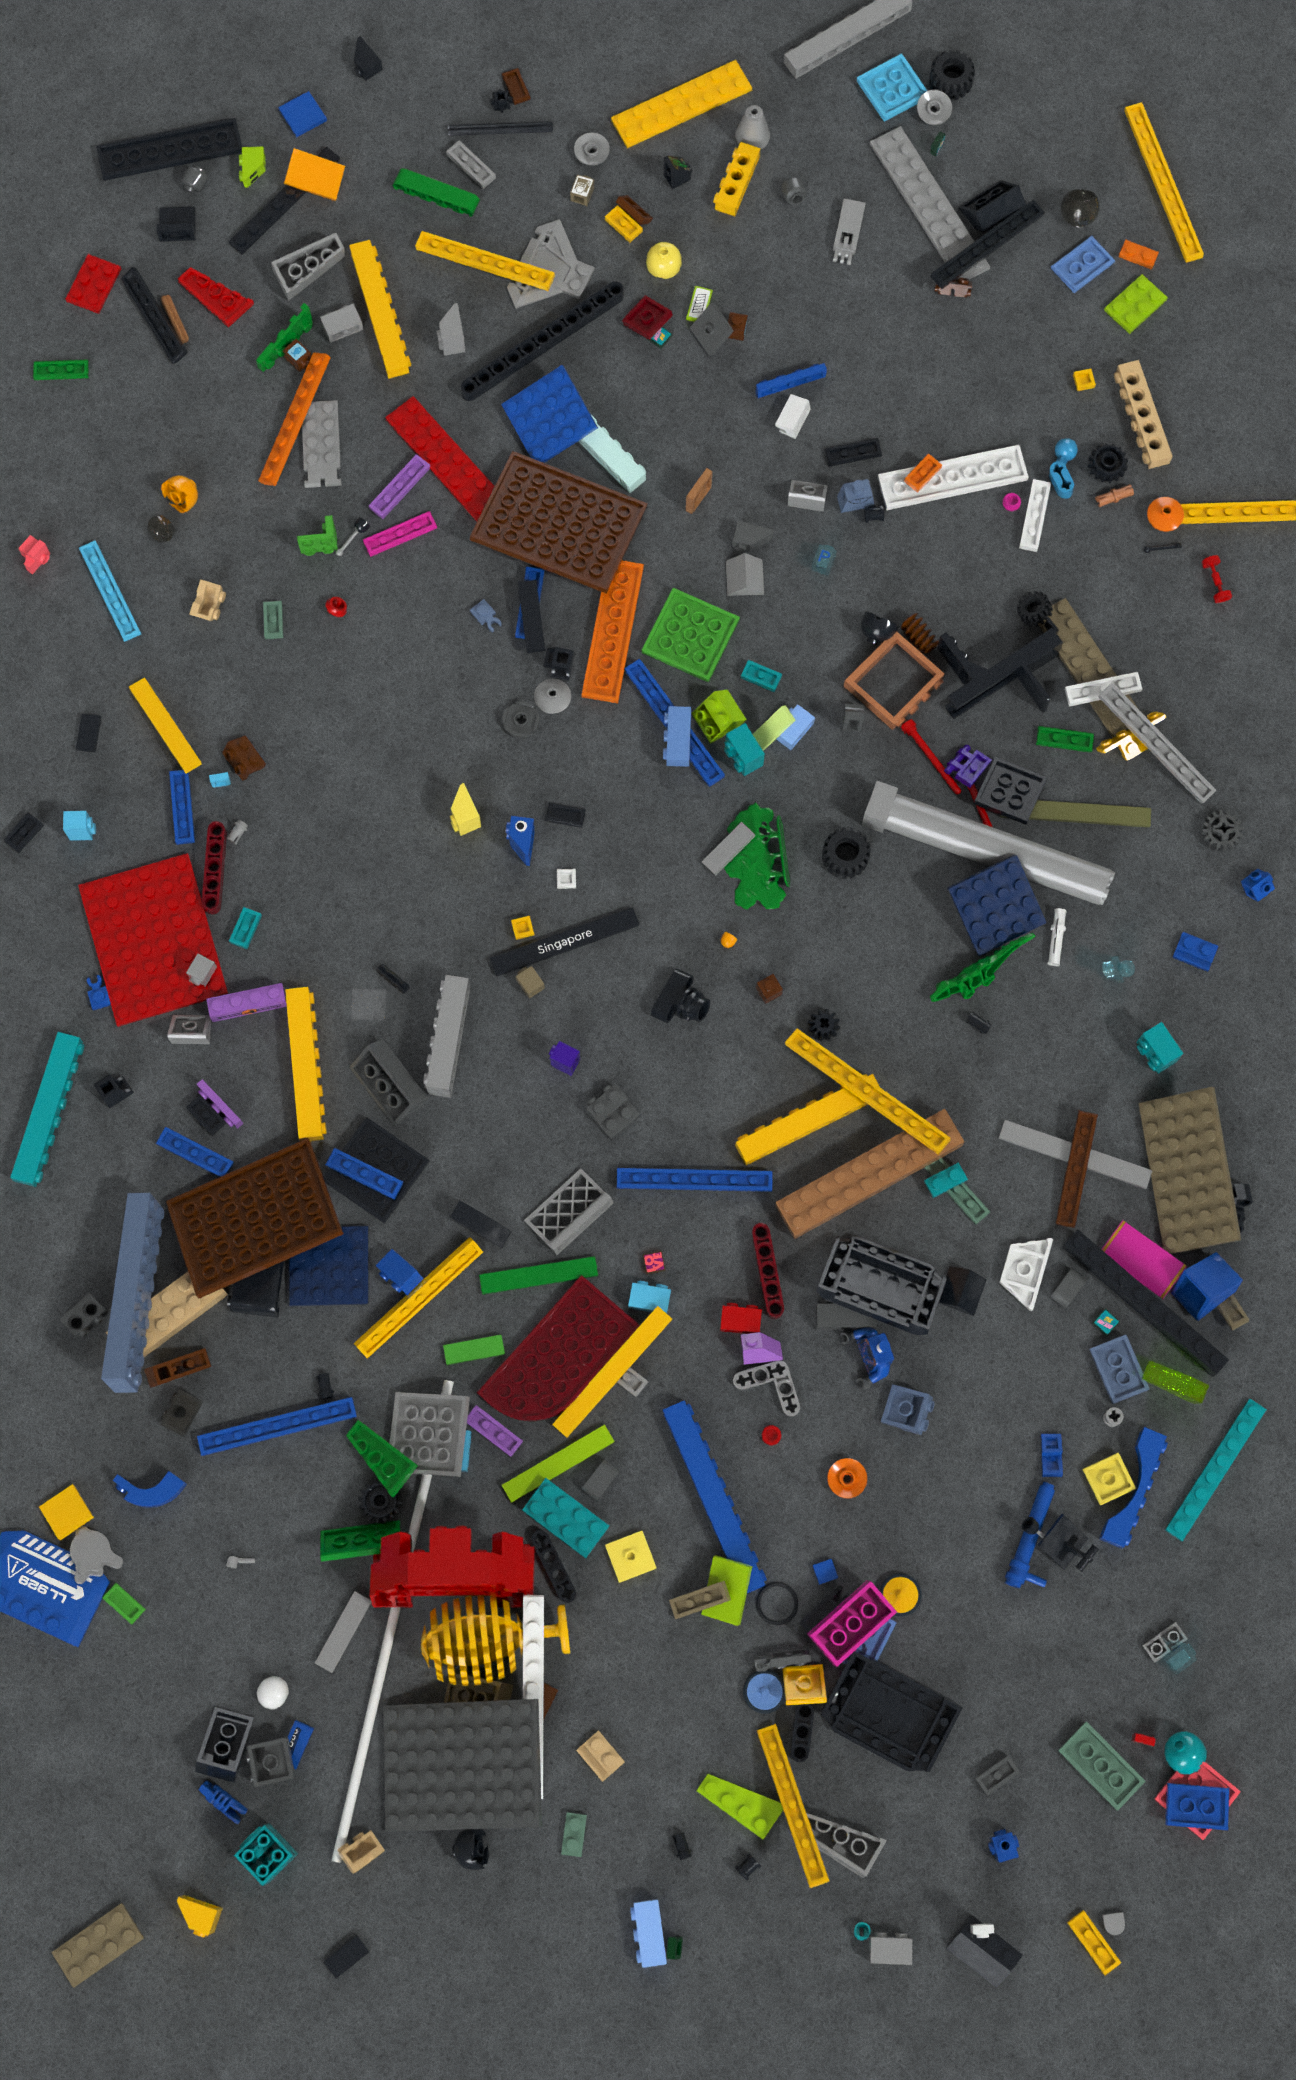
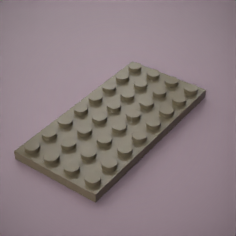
(1189, 1171)

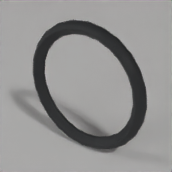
(759, 1608)

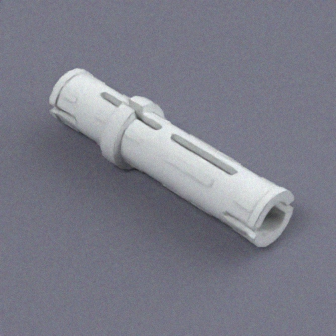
(1057, 936)

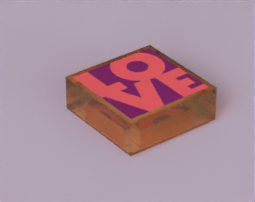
(654, 1262)

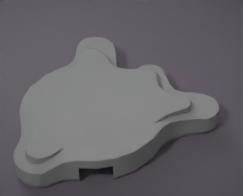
(90, 1553)

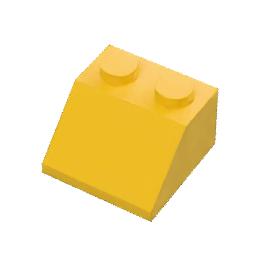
(199, 1915)

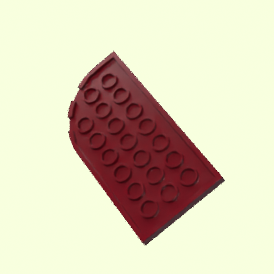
(559, 1355)

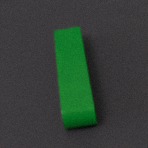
(436, 191)

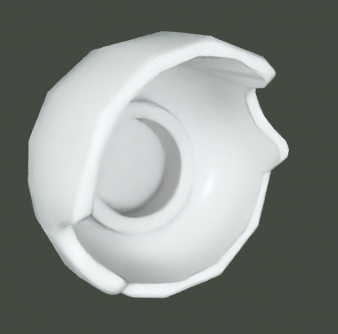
(272, 1692)

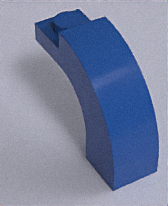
(157, 1496)

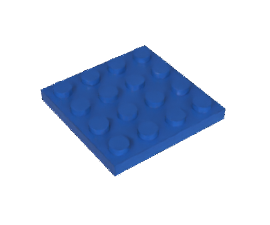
(549, 415)

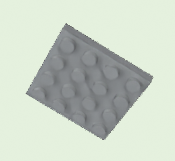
(431, 1431)

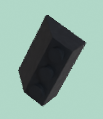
(993, 205)
(988, 1956)

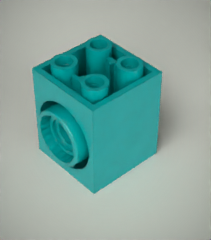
(265, 1853)

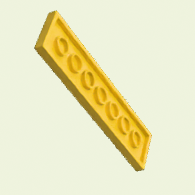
(681, 103)

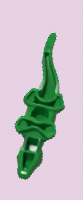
(978, 973)

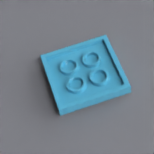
(892, 87)

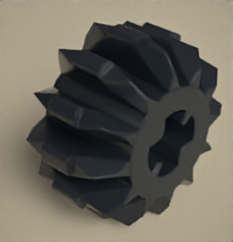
(831, 1028)

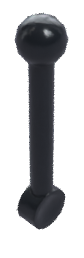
(1147, 549)

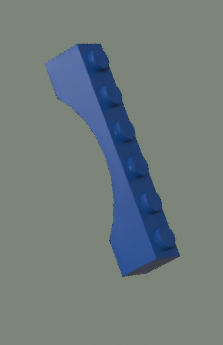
(1148, 1449)

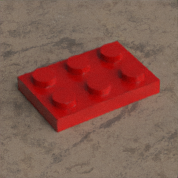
(93, 283)

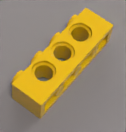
(743, 154)

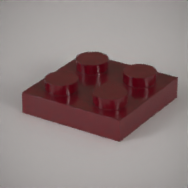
(647, 317)

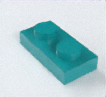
(761, 676)
(245, 928)
(945, 1180)

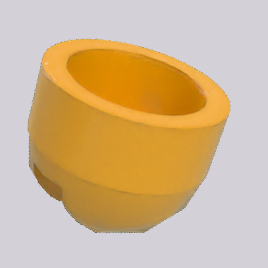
(728, 940)

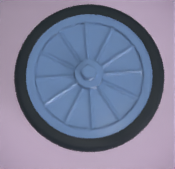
(764, 1691)

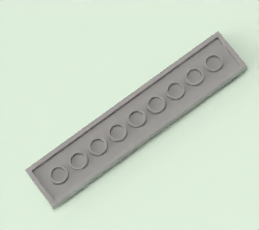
(925, 197)

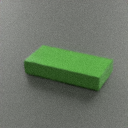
(124, 1603)

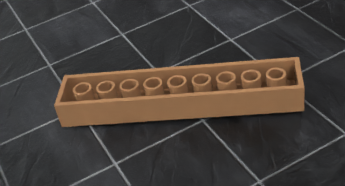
(863, 1177)

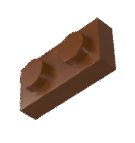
(631, 207)

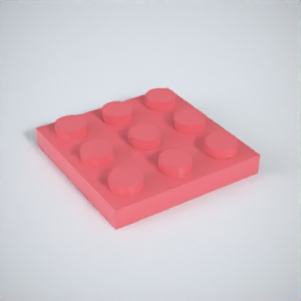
(1203, 1777)

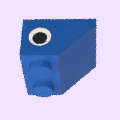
(521, 836)

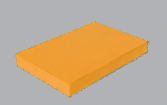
(314, 174)

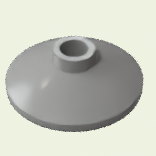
(937, 100)
(589, 142)
(555, 703)

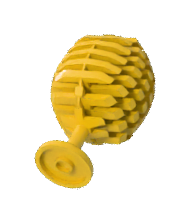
(480, 1639)

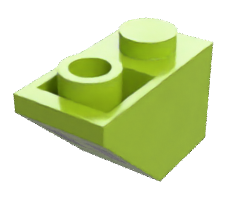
(252, 164)

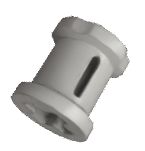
(1110, 1422)

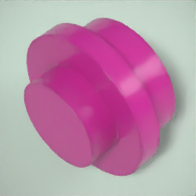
(1011, 502)

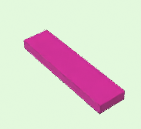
(399, 533)

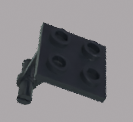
(1064, 1542)

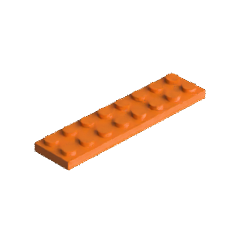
(612, 635)

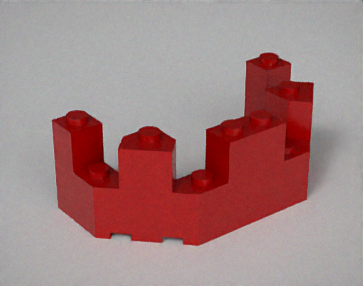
(451, 1568)

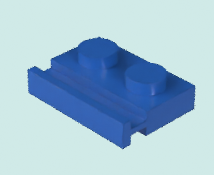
(1195, 951)

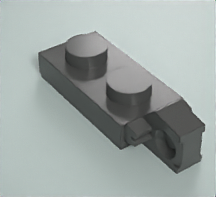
(782, 1659)

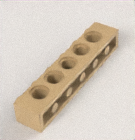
(1133, 372)

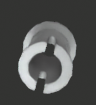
(237, 831)

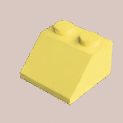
(464, 814)

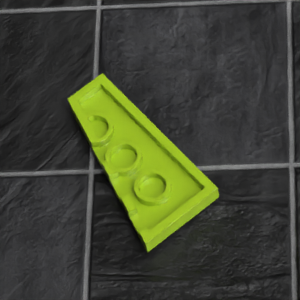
(745, 1806)

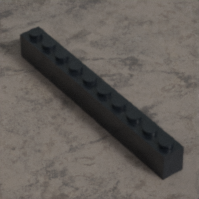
(1145, 1303)

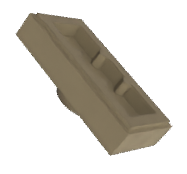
(1233, 1312)

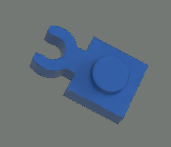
(99, 995)

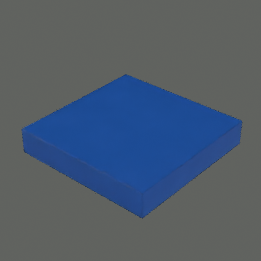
(302, 114)

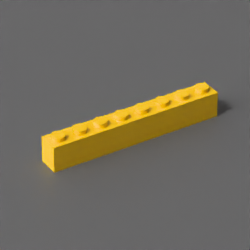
(379, 308)
(304, 1064)
(799, 1123)

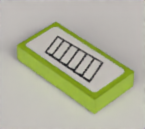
(699, 302)

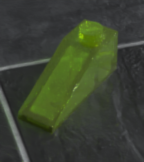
(1175, 1382)

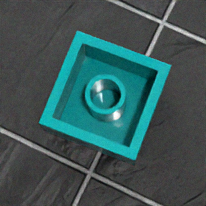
(744, 750)
(1159, 1048)

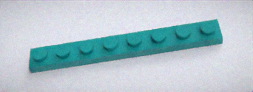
(1215, 1469)

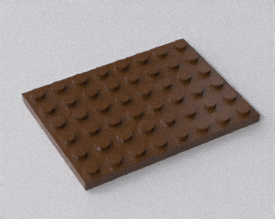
(559, 522)
(254, 1218)

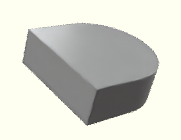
(1114, 1923)

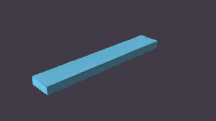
(109, 591)

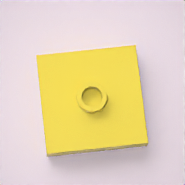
(1109, 1479)
(630, 1556)

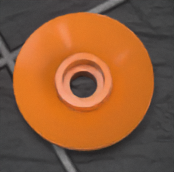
(1165, 521)
(854, 1470)

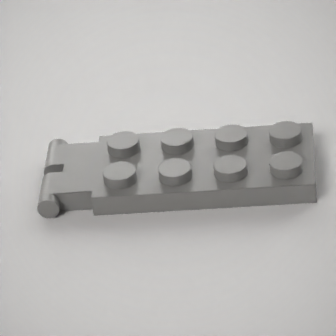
(321, 444)

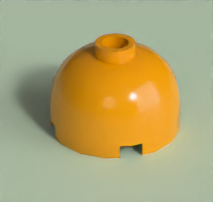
(179, 490)

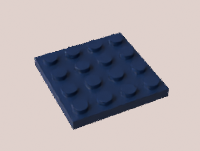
(996, 905)
(332, 1271)

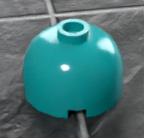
(1185, 1752)

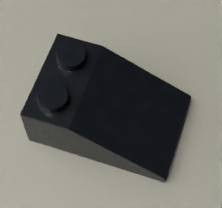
(224, 1744)

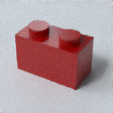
(740, 1319)

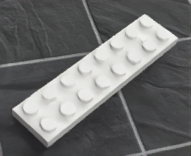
(956, 477)

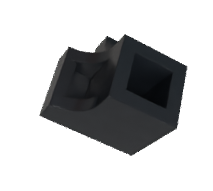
(560, 662)
(113, 1089)

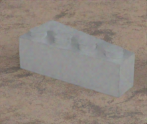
(307, 264)
(845, 1845)

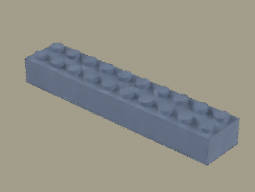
(132, 1293)

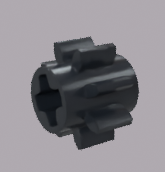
(501, 100)

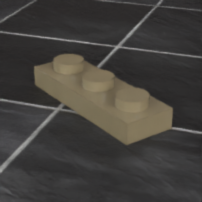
(699, 1600)

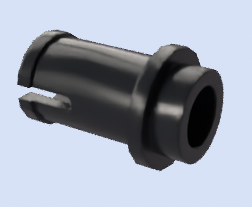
(979, 1023)
(324, 1386)
(681, 1846)

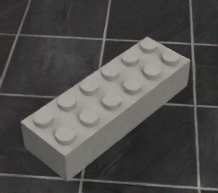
(448, 1036)

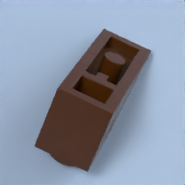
(177, 1368)

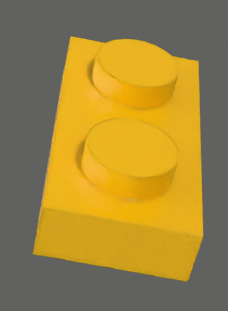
(623, 224)

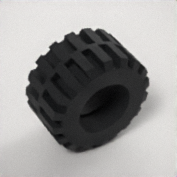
(952, 62)
(842, 867)

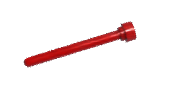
(910, 728)

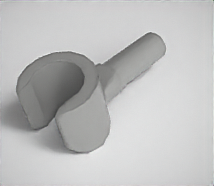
(233, 1561)

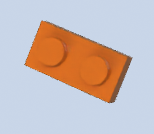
(1138, 254)
(923, 473)

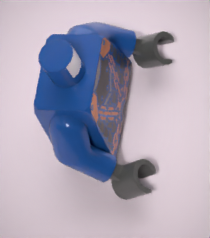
(874, 1352)

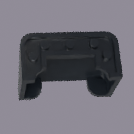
(258, 1293)

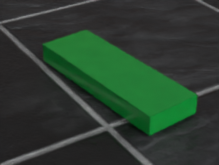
(61, 369)
(1064, 739)

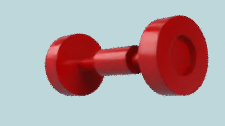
(1213, 561)

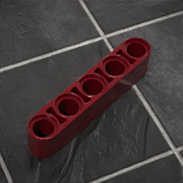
(214, 859)
(768, 1261)

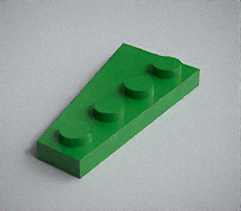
(296, 328)
(385, 1460)

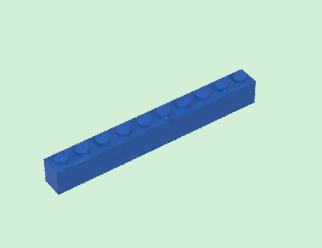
(711, 1490)

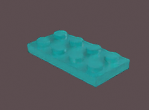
(565, 1518)

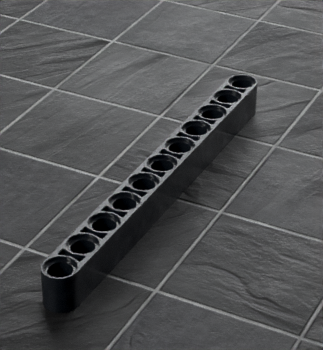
(546, 333)

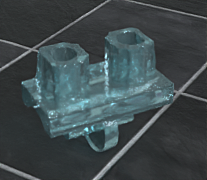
(1117, 969)

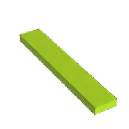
(558, 1463)

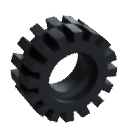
(1031, 601)

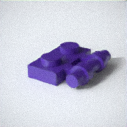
(972, 769)

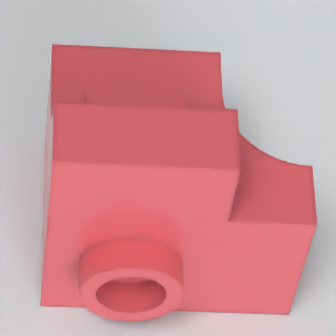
(35, 553)

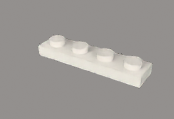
(1035, 515)
(1090, 691)

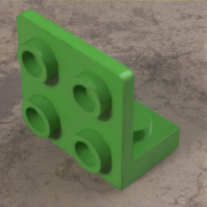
(320, 542)

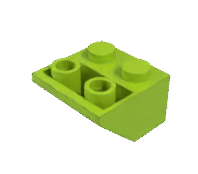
(718, 715)

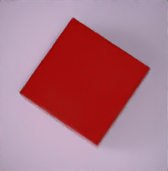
(1143, 1739)

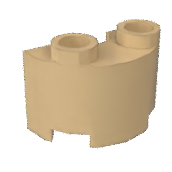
(208, 601)
(361, 1852)

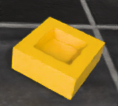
(1084, 379)
(522, 927)

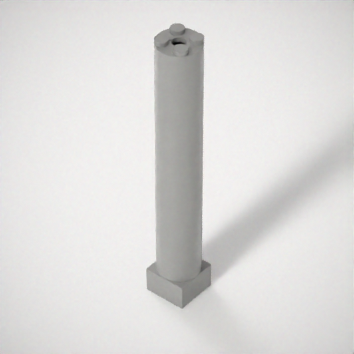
(985, 844)

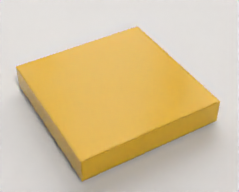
(66, 1512)
(804, 1684)

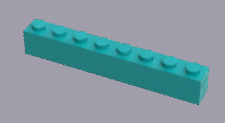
(47, 1109)

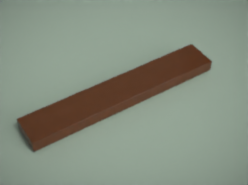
(1076, 1169)

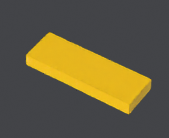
(1094, 1942)

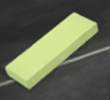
(773, 727)

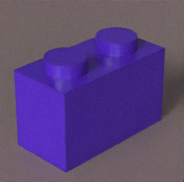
(564, 1058)

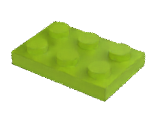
(1135, 303)

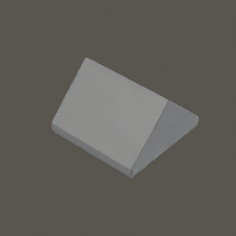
(807, 495)
(744, 575)
(190, 1029)

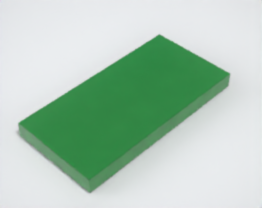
(355, 1540)

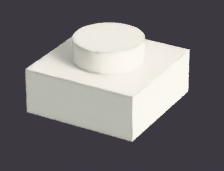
(982, 1930)

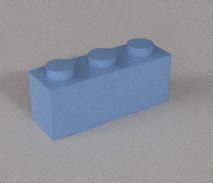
(677, 736)

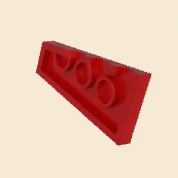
(221, 301)

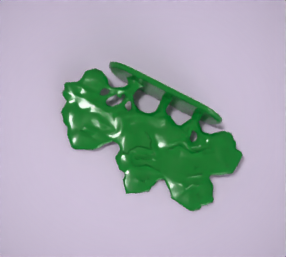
(755, 862)

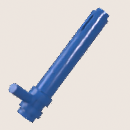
(1020, 1564)

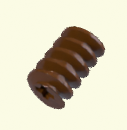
(918, 634)

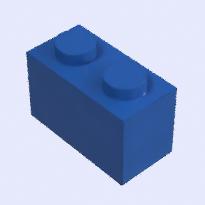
(399, 1272)

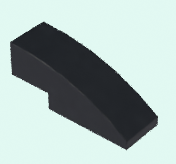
(480, 1224)

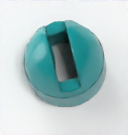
(866, 1933)

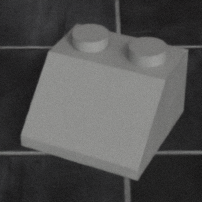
(451, 333)

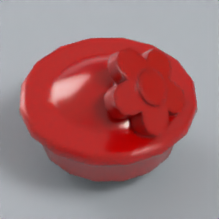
(336, 606)

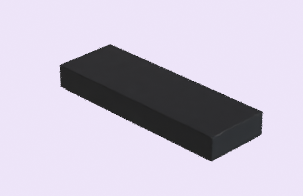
(853, 452)

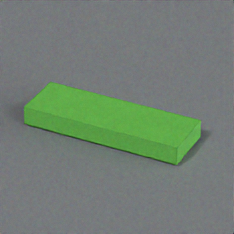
(474, 1350)

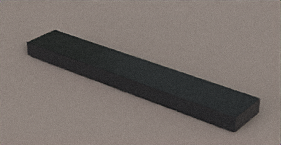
(154, 315)

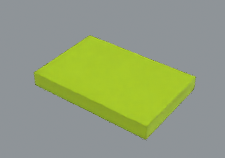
(737, 1581)

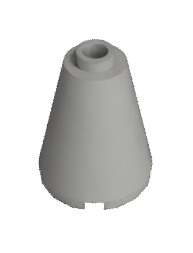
(753, 128)

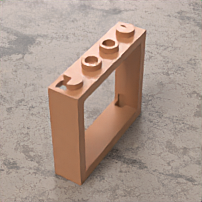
(911, 707)

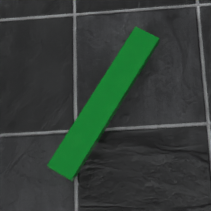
(538, 1275)

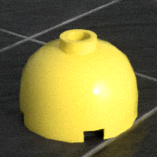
(663, 260)

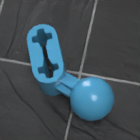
(1065, 451)

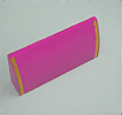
(1144, 1259)

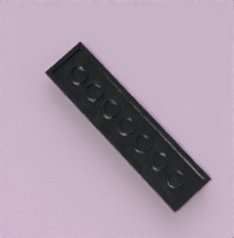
(169, 149)

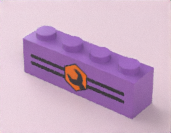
(247, 1002)

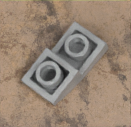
(1165, 1642)

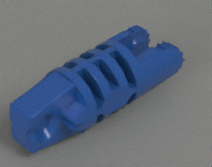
(222, 1801)

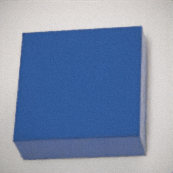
(825, 1571)

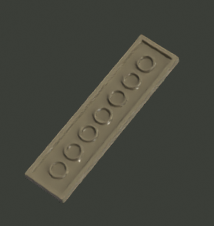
(1084, 659)

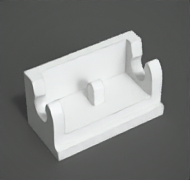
(793, 415)

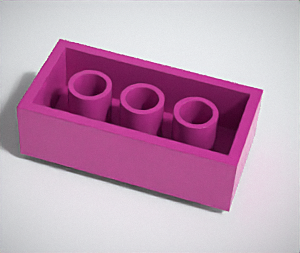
(852, 1623)

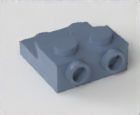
(908, 1409)

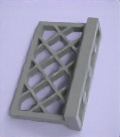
(582, 1219)

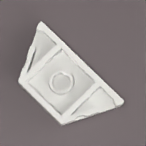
(1025, 1270)

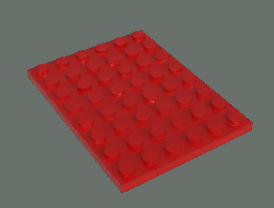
(146, 937)

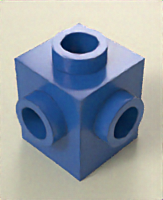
(1258, 884)
(1009, 1851)

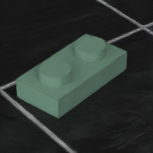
(273, 620)
(574, 1834)

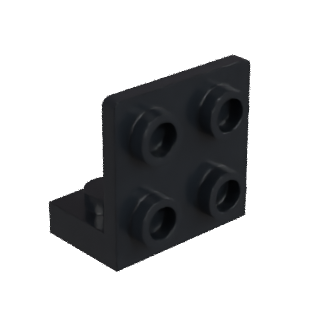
(177, 224)

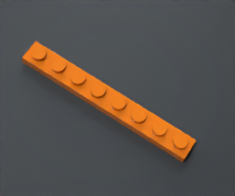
(294, 419)

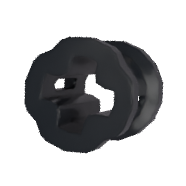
(875, 513)
(748, 1866)

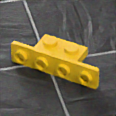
(1127, 742)

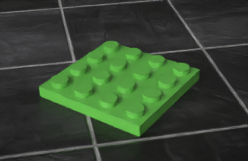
(690, 635)

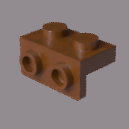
(243, 757)

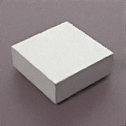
(566, 878)

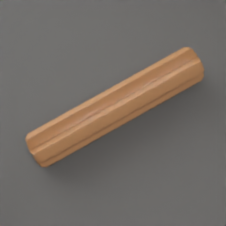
(174, 318)

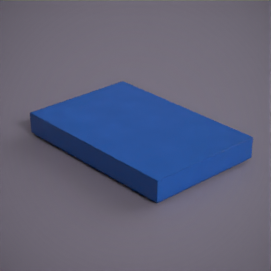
(1197, 1806)

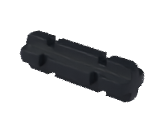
(393, 978)

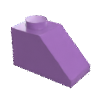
(760, 1348)

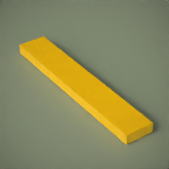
(165, 725)

